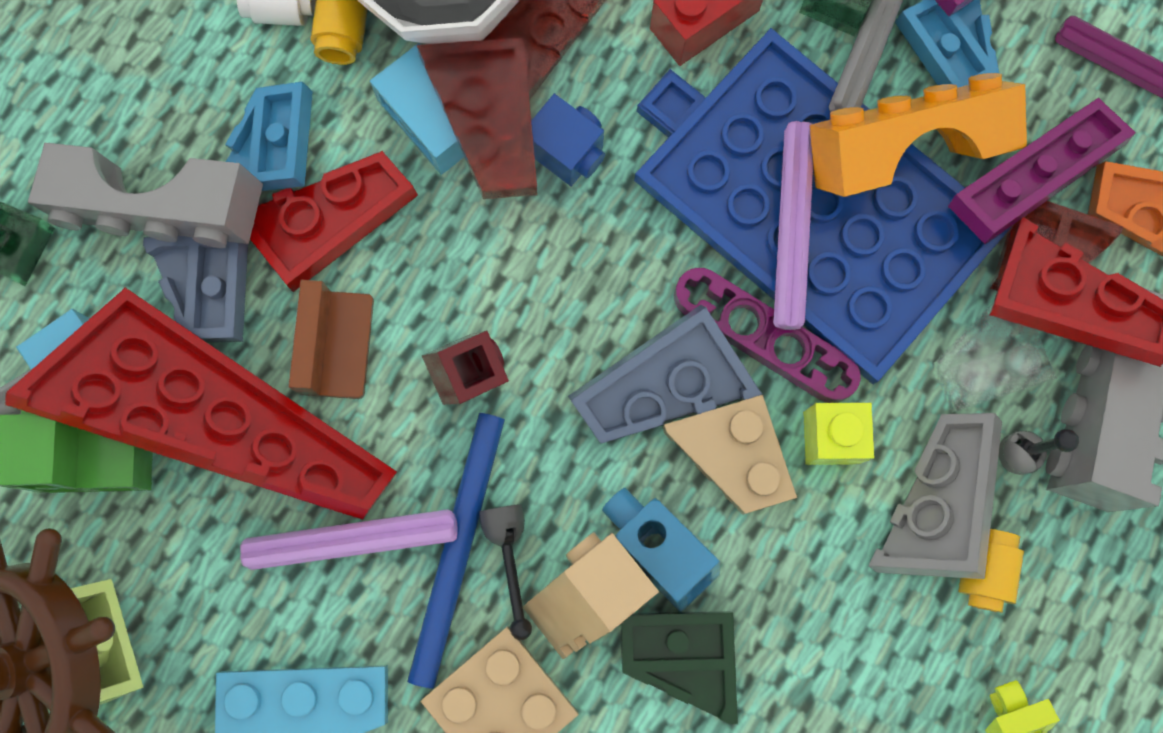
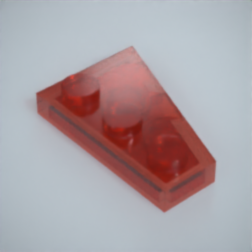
(488, 110)

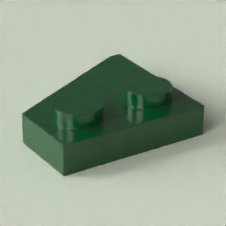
(685, 657)

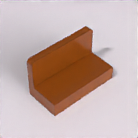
(331, 342)

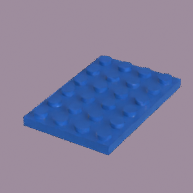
(875, 257)

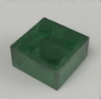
(21, 242)

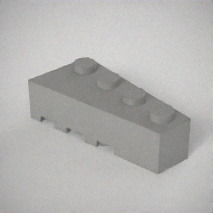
(1118, 430)

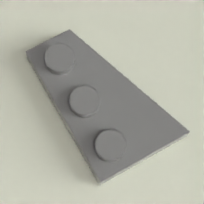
(950, 506)

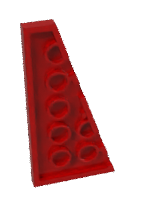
(175, 395)

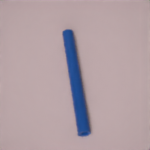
(456, 553)

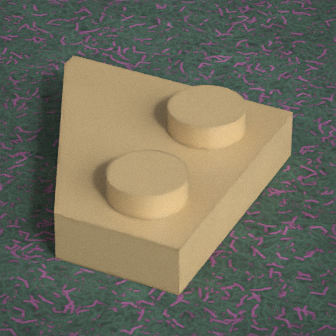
(737, 452)

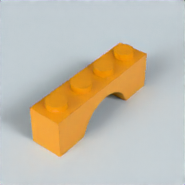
(863, 148)

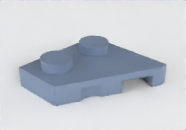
(203, 285)

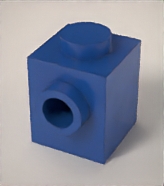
(567, 140)

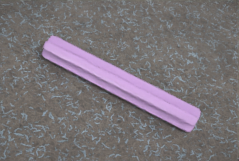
(794, 227)
(349, 539)

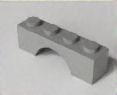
(203, 201)

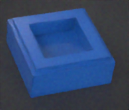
(669, 103)

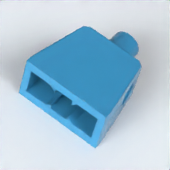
(677, 567)

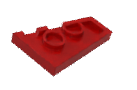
(318, 223)
(1070, 298)

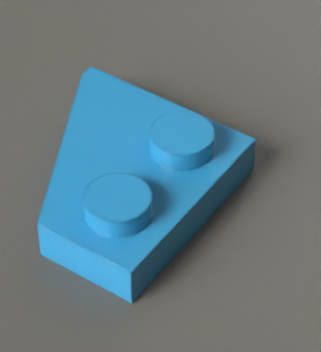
(950, 45)
(274, 135)

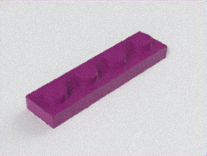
(1041, 170)

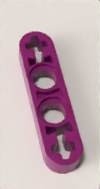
(761, 342)

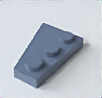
(667, 377)

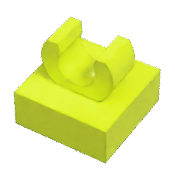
(1016, 714)

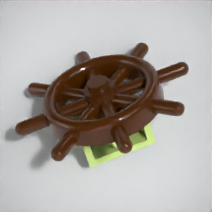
(61, 649)

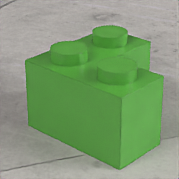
(64, 459)

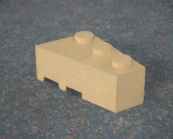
(590, 595)

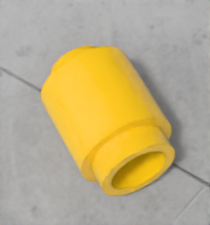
(338, 30)
(1001, 574)

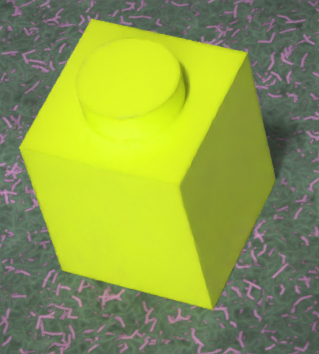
(838, 433)

